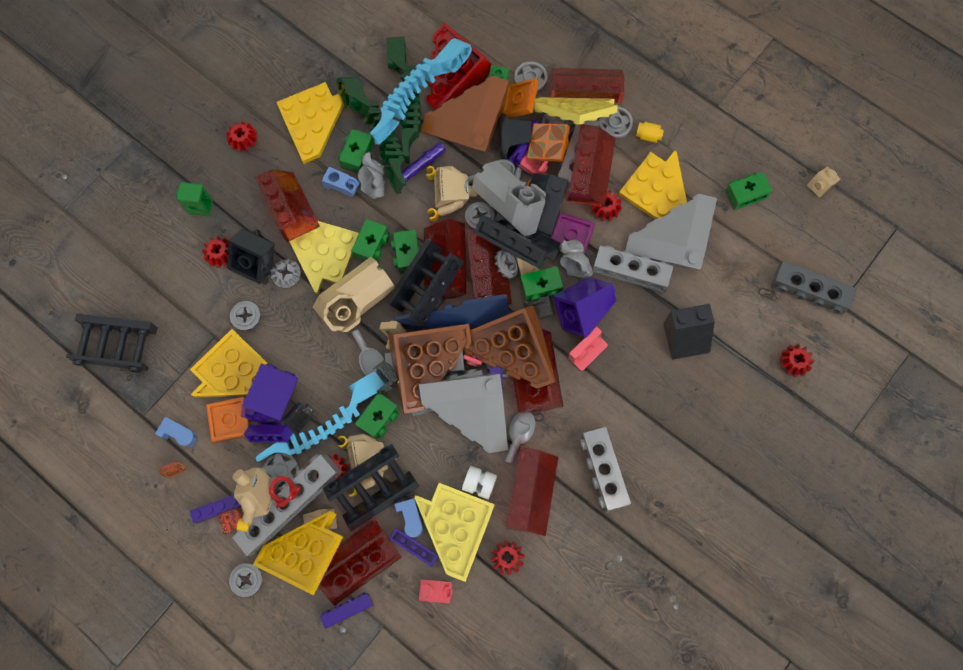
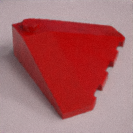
(455, 83)

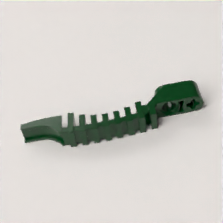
(355, 99)
(412, 125)

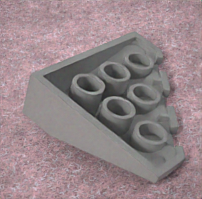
(679, 236)
(472, 406)

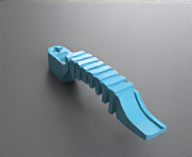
(447, 61)
(360, 391)

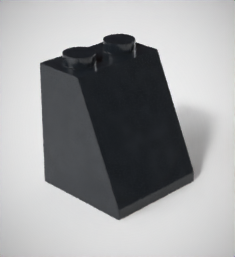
(689, 331)

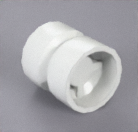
(479, 482)

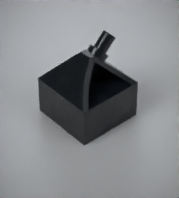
(251, 255)

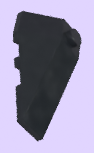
(555, 191)

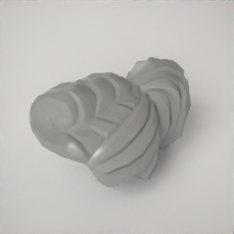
(371, 177)
(574, 259)

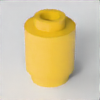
(649, 132)

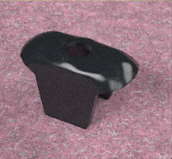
(512, 134)

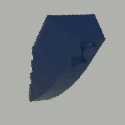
(472, 312)

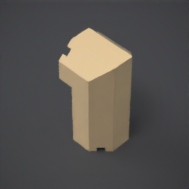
(353, 296)

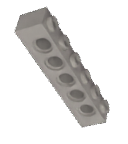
(327, 472)

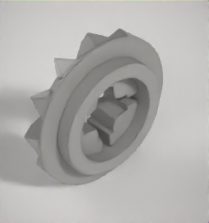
(482, 208)
(504, 257)
(289, 279)
(239, 310)
(236, 581)

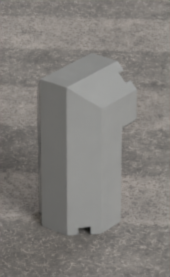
(510, 197)

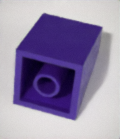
(584, 305)
(269, 395)

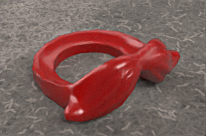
(279, 500)

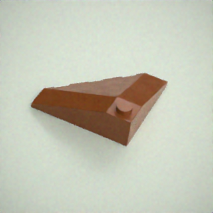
(470, 117)
(514, 345)
(425, 358)

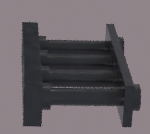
(529, 248)
(414, 276)
(106, 325)
(379, 501)

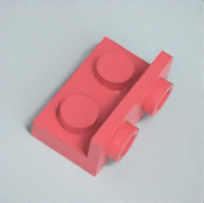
(588, 349)

